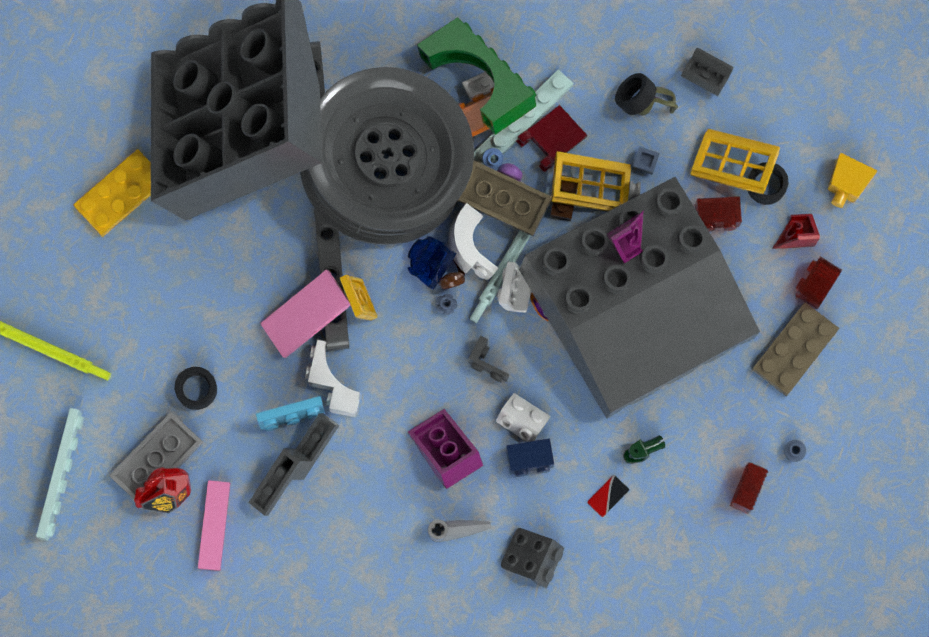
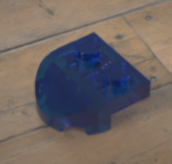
(430, 260)

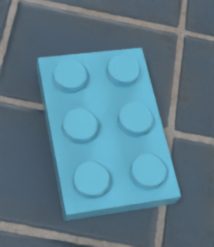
(290, 413)

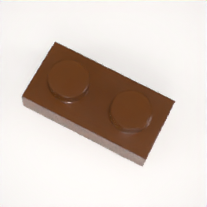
(564, 211)

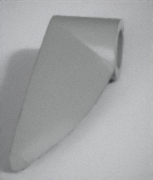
(457, 529)

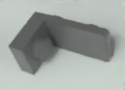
(480, 351)

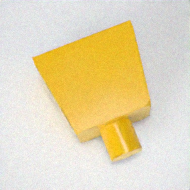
(849, 179)

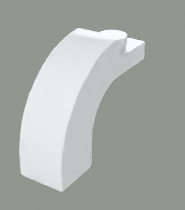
(461, 241)

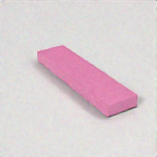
(214, 525)

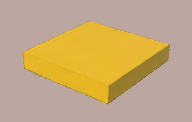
(358, 297)

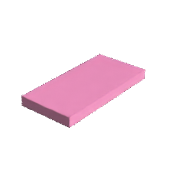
(305, 313)

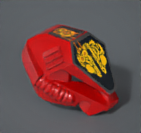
(173, 489)

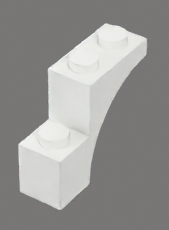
(342, 400)

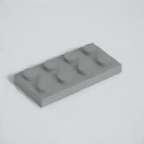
(164, 447)

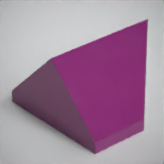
(628, 238)

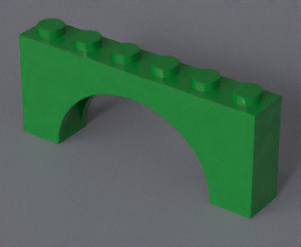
(459, 44)

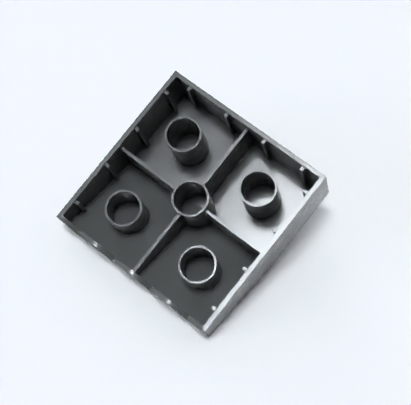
(234, 110)
(644, 318)

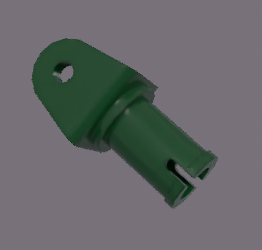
(640, 450)

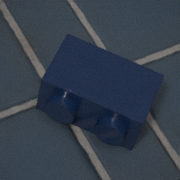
(530, 457)

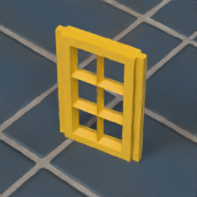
(593, 164)
(731, 179)

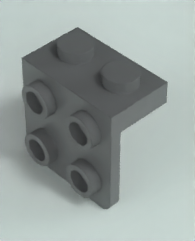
(532, 556)

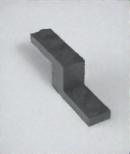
(293, 464)

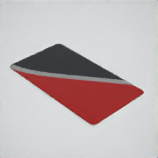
(608, 496)

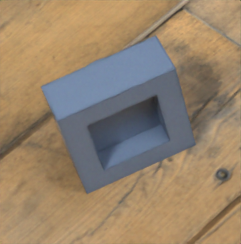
(645, 160)

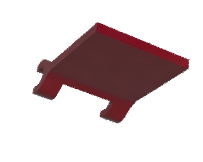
(553, 134)

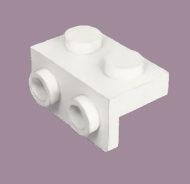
(515, 290)
(522, 418)

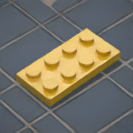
(117, 194)

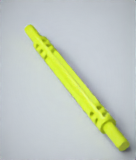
(52, 351)

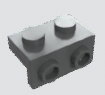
(707, 71)

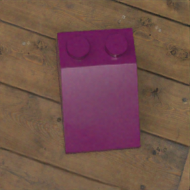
(446, 448)

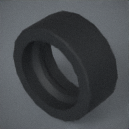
(629, 88)
(770, 199)
(195, 371)

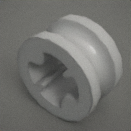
(634, 190)

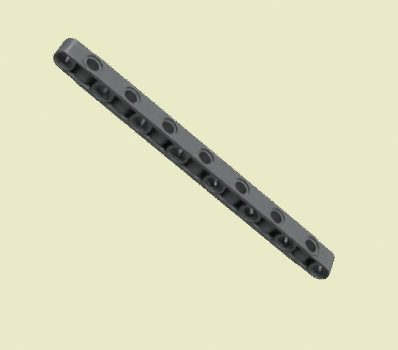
(329, 249)

